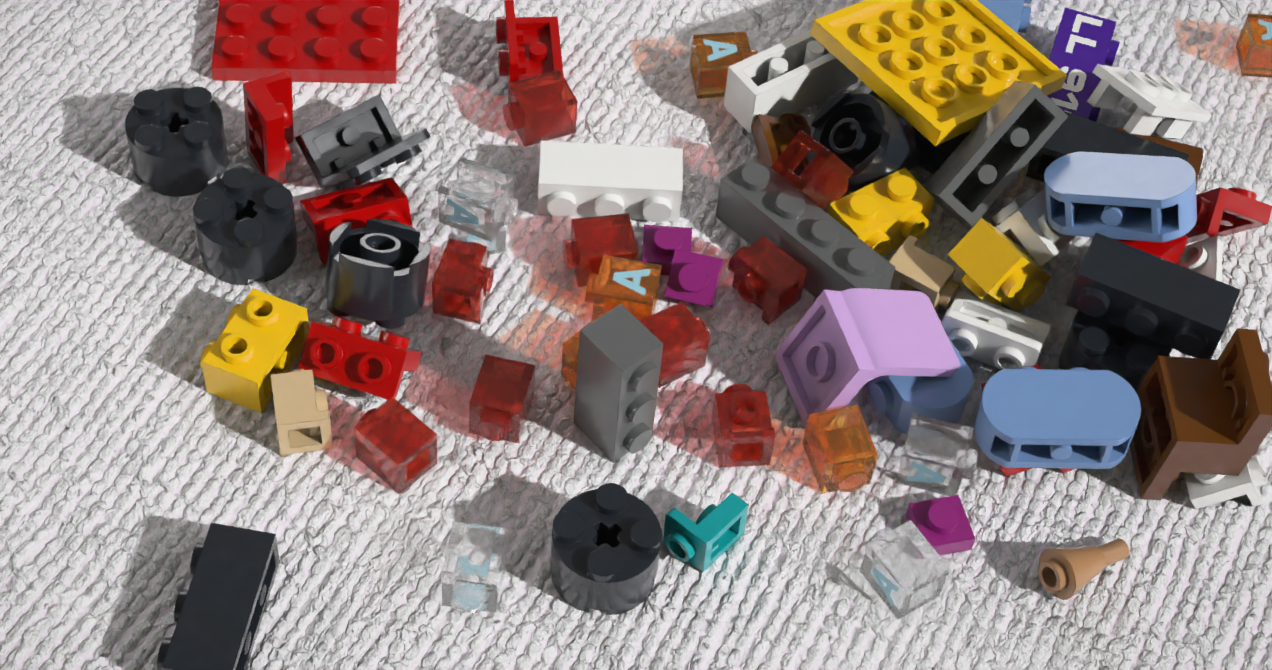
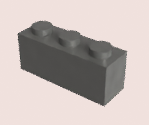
(995, 152)
(617, 383)

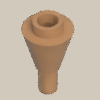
(1071, 568)

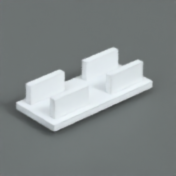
(1149, 99)

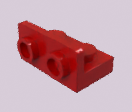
(269, 123)
(368, 201)

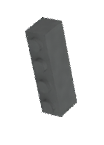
(762, 203)

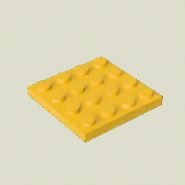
(934, 59)

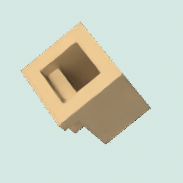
(924, 273)
(300, 413)

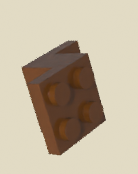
(1202, 414)

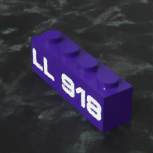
(1077, 49)

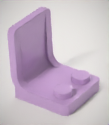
(859, 337)

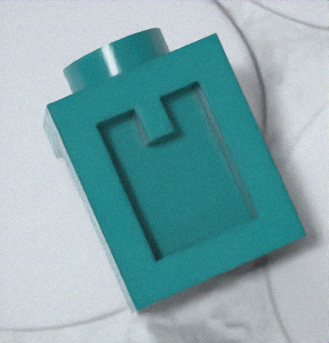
(711, 534)

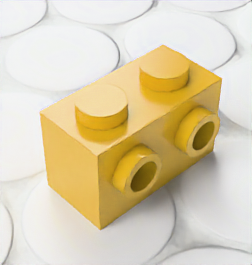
(886, 211)
(998, 268)
(258, 341)

